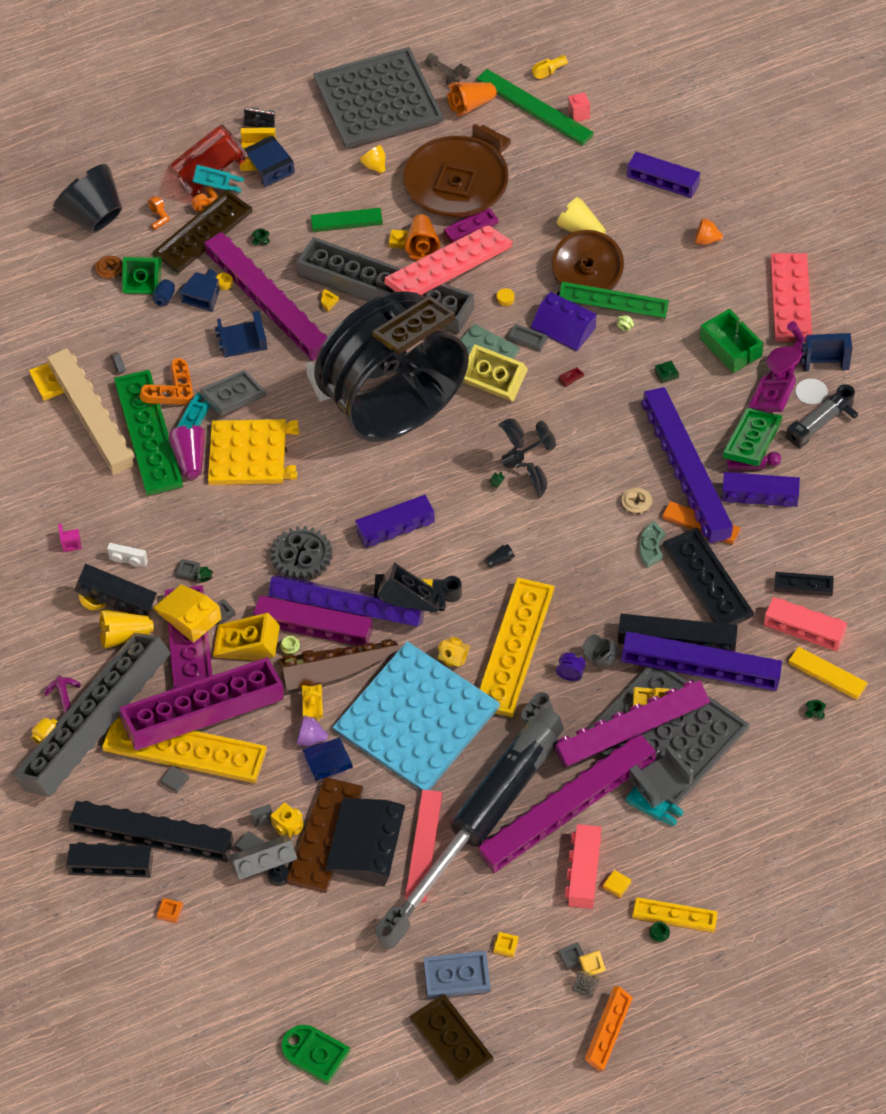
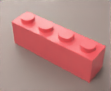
(805, 624)
(584, 866)

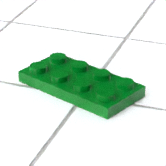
(752, 437)

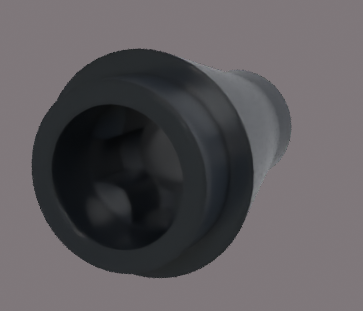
(500, 556)

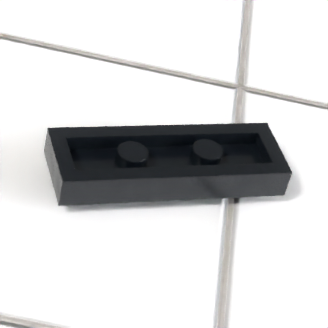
(803, 583)

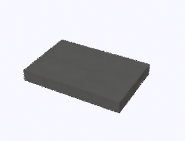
(232, 392)

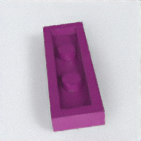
(470, 224)

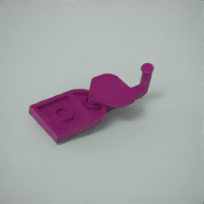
(779, 382)

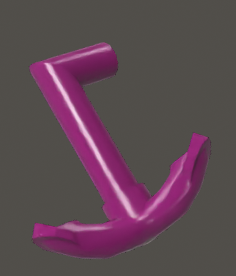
(60, 682)

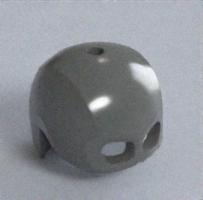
(600, 651)

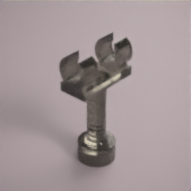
(432, 61)

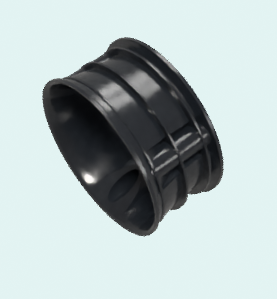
(408, 399)

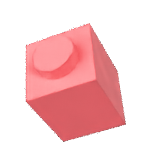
(579, 107)

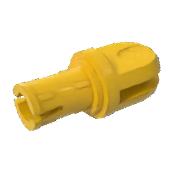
(547, 67)

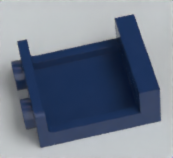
(827, 348)

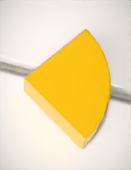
(328, 300)

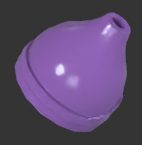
(310, 732)

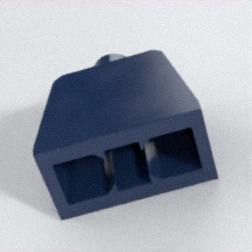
(201, 290)

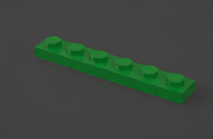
(614, 300)

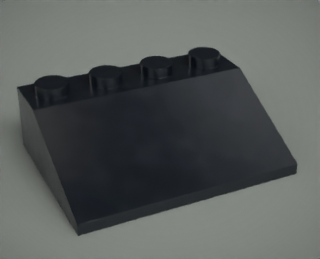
(365, 839)

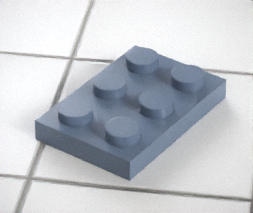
(457, 974)

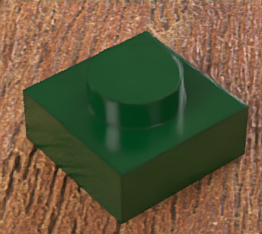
(666, 371)

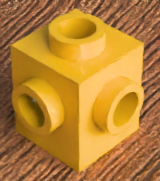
(453, 651)
(287, 821)

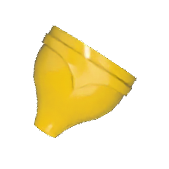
(374, 159)

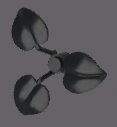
(514, 457)

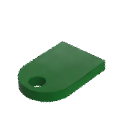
(315, 1053)

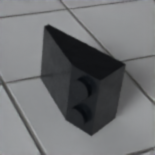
(408, 591)

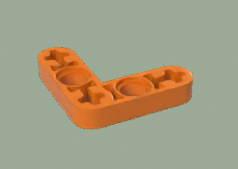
(175, 390)

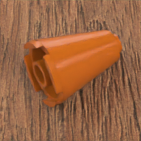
(469, 95)
(422, 238)

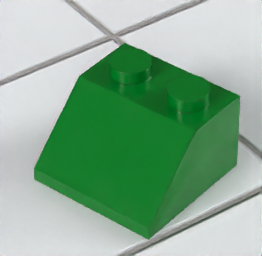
(141, 274)

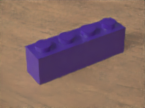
(663, 174)
(760, 489)
(395, 521)

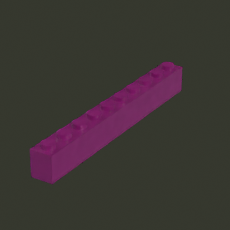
(266, 295)
(566, 803)

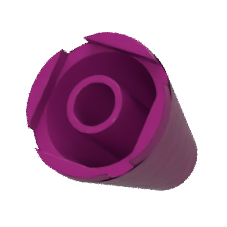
(188, 449)

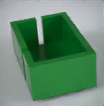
(731, 340)

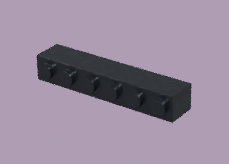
(694, 632)

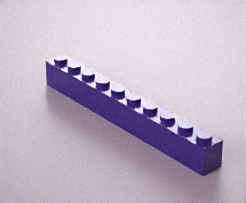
(687, 465)

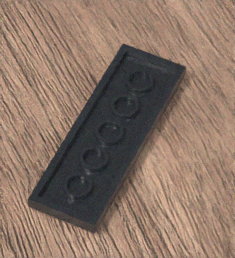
(708, 578)

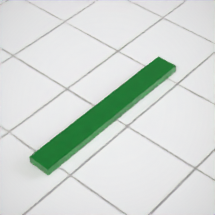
(537, 108)

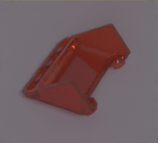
(213, 151)

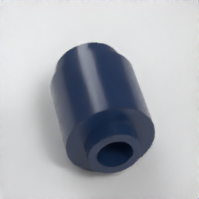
(163, 292)

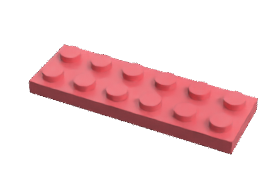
(790, 294)

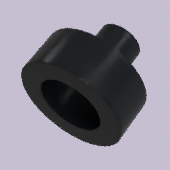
(278, 875)

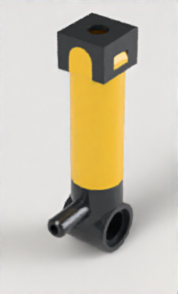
(450, 587)

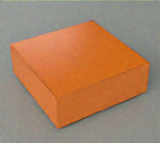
(169, 910)

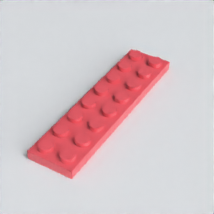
(449, 261)

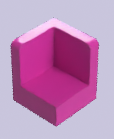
(69, 539)

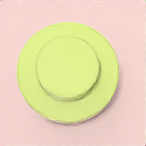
(625, 323)
(290, 645)

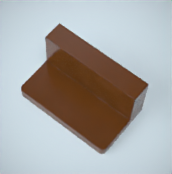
(490, 136)

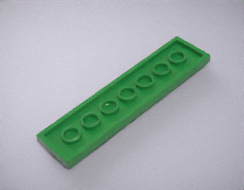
(148, 435)

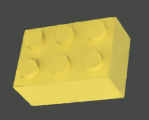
(494, 373)

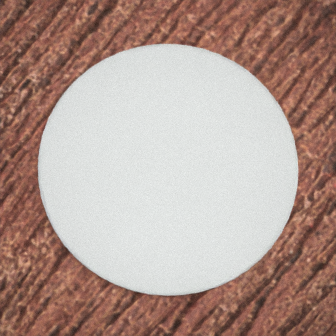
(811, 391)

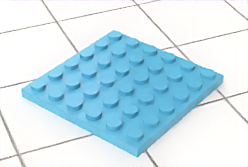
(416, 717)

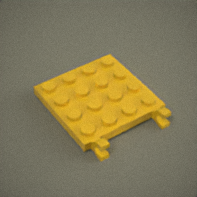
(250, 452)

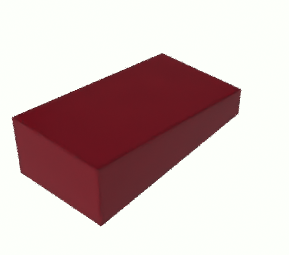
(570, 377)

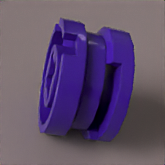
(570, 667)

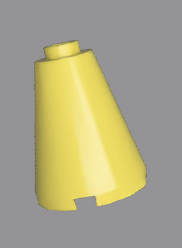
(579, 218)

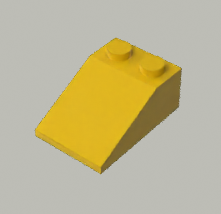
(189, 612)
(247, 638)

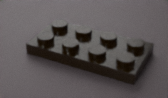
(413, 325)
(451, 1038)

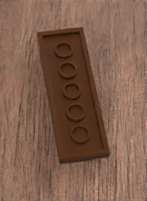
(313, 852)

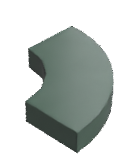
(650, 544)

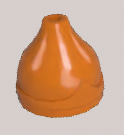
(707, 233)

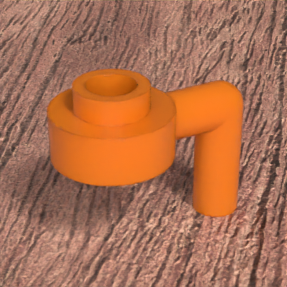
(202, 201)
(157, 207)

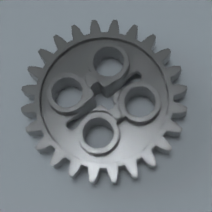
(315, 552)

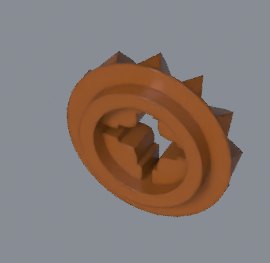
(113, 262)

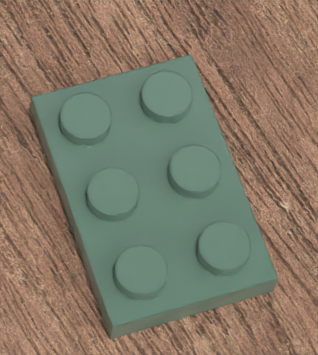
(488, 340)

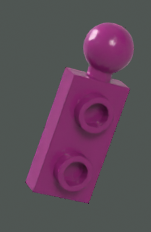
(772, 459)

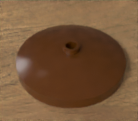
(588, 260)

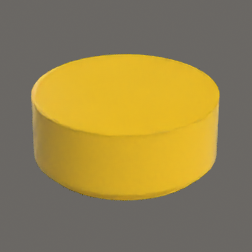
(225, 281)
(505, 297)

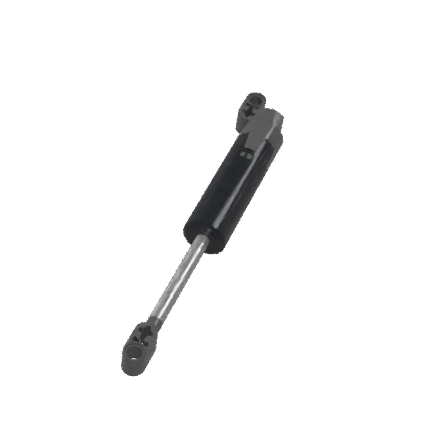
(485, 804)

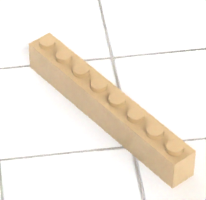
(90, 411)

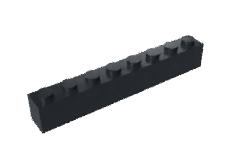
(151, 831)

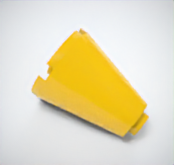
(120, 626)

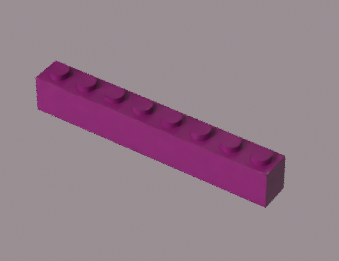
(631, 724)

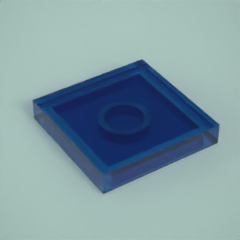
(327, 759)

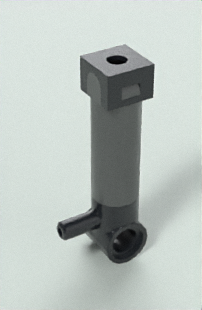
(842, 400)

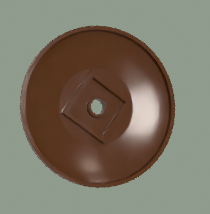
(450, 158)

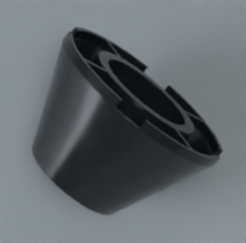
(90, 201)

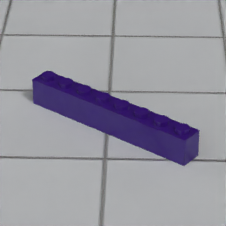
(342, 600)
(701, 661)

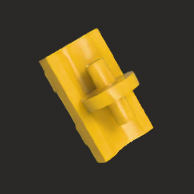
(312, 701)

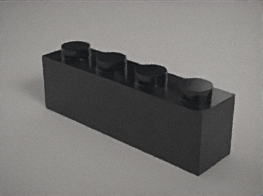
(114, 591)
(110, 860)

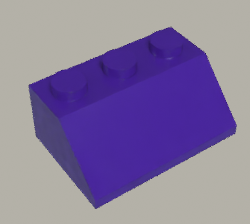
(564, 321)

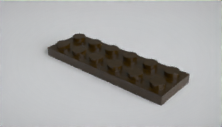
(190, 239)

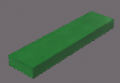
(346, 219)

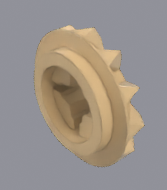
(630, 497)

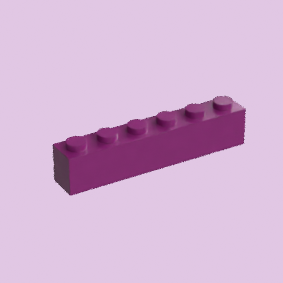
(316, 621)

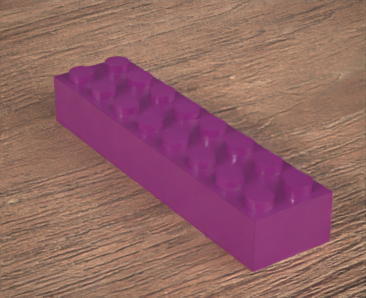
(201, 703)

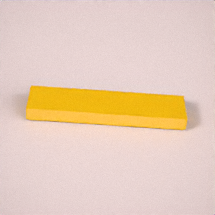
(827, 673)
(675, 914)

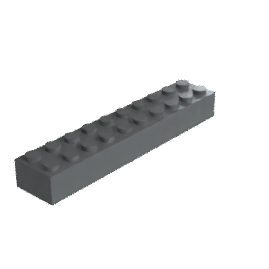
(366, 277)
(91, 714)

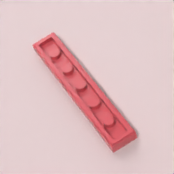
(424, 839)

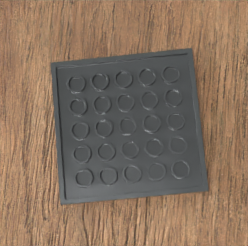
(377, 97)
(698, 736)

